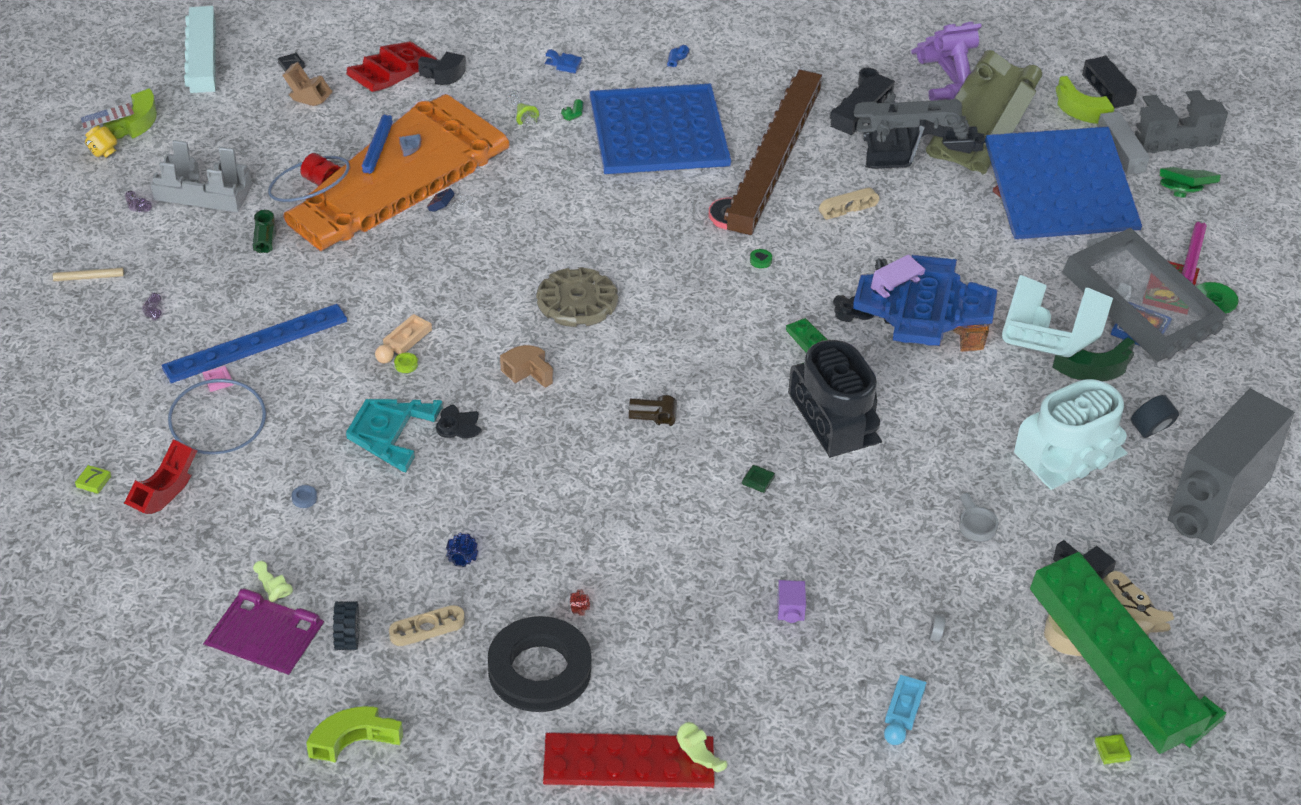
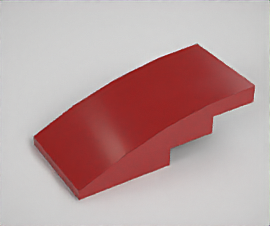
(388, 67)

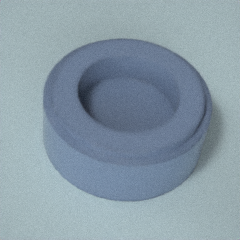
(304, 496)

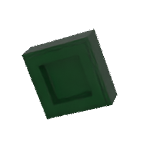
(758, 478)

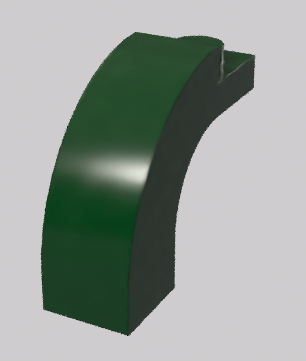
(1097, 366)

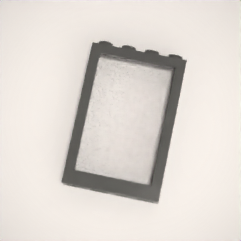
(1148, 294)

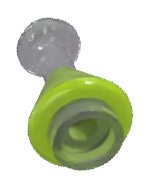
(525, 112)

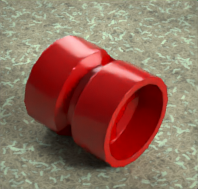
(317, 168)

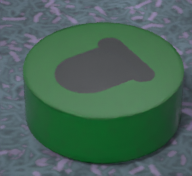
(760, 258)

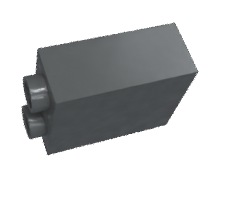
(1229, 466)

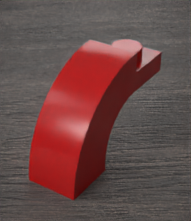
(166, 483)

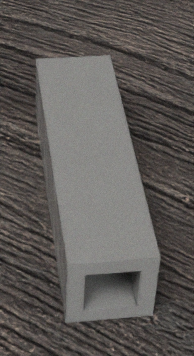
(1130, 151)

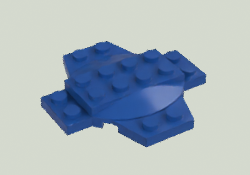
(930, 306)

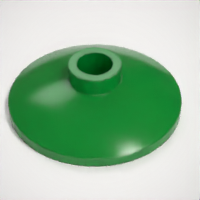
(1180, 189)
(1220, 295)

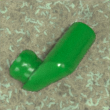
(570, 114)

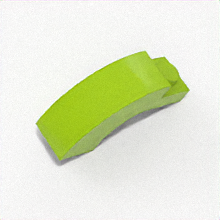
(1080, 105)
(140, 121)
(351, 726)

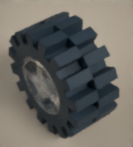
(346, 625)

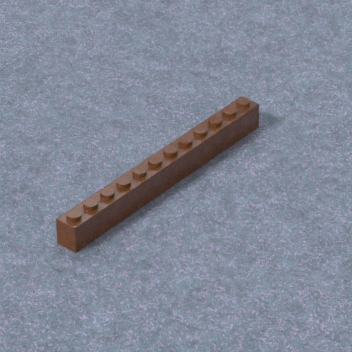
(773, 153)

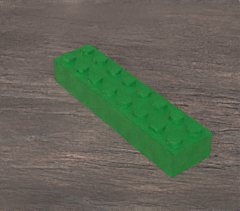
(1120, 653)

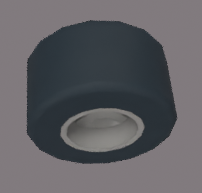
(1154, 416)

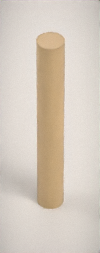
(88, 274)

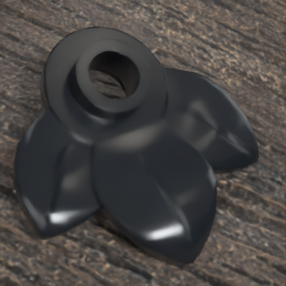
(844, 309)
(459, 424)

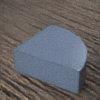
(410, 144)

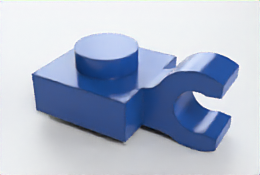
(565, 62)

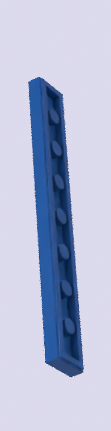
(253, 343)

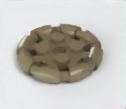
(559, 293)

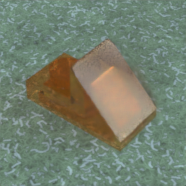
(972, 337)

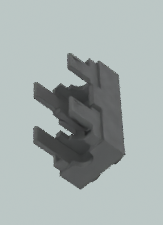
(1161, 129)

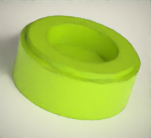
(406, 362)

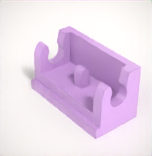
(896, 274)

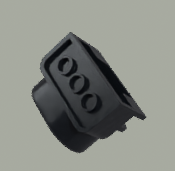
(837, 397)

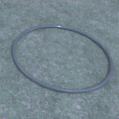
(313, 194)
(214, 381)

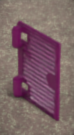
(265, 633)

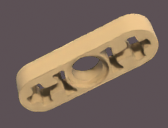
(861, 199)
(428, 617)

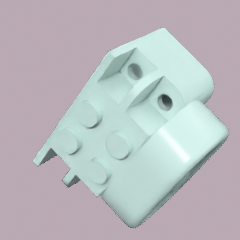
(1073, 432)

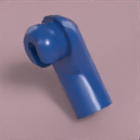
(676, 55)

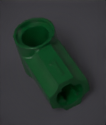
(264, 231)

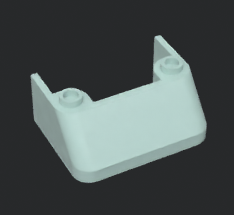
(1029, 323)

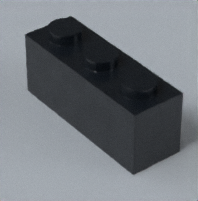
(1109, 81)

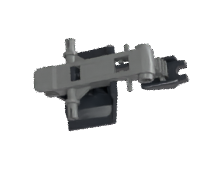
(897, 128)

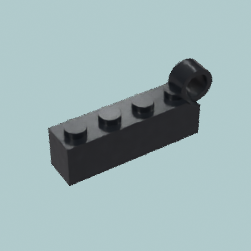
(871, 88)

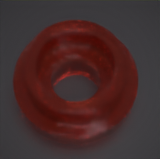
(579, 602)

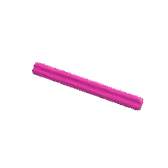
(1194, 251)

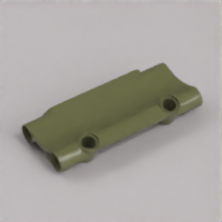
(994, 102)

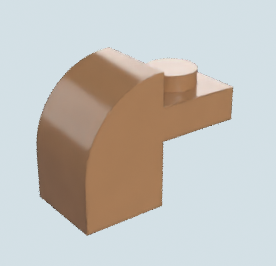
(306, 90)
(526, 361)

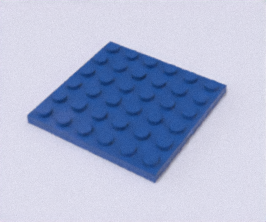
(658, 128)
(1062, 183)

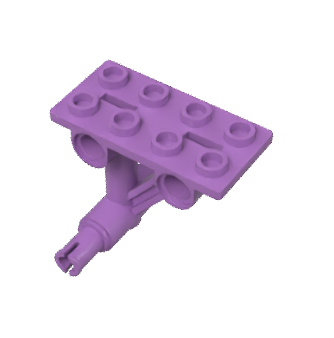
(944, 47)

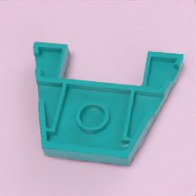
(381, 423)

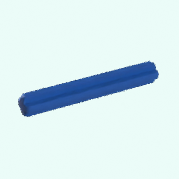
(377, 143)

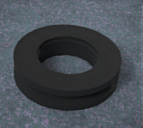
(543, 694)

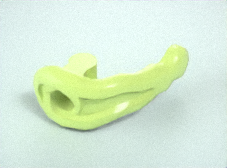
(274, 587)
(692, 742)

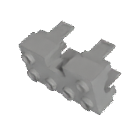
(181, 183)

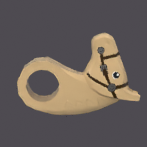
(1134, 601)

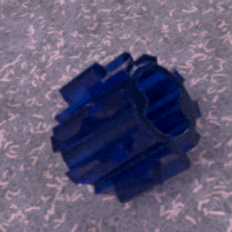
(462, 549)

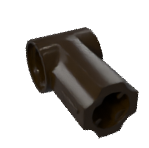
(660, 410)

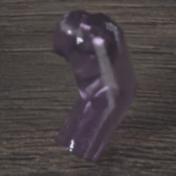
(137, 203)
(149, 307)

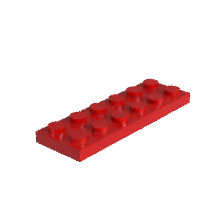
(622, 761)

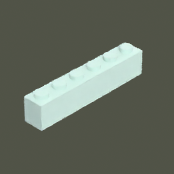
(200, 49)

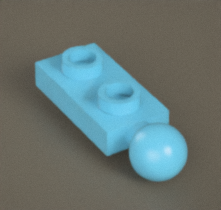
(903, 708)

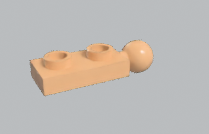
(403, 338)

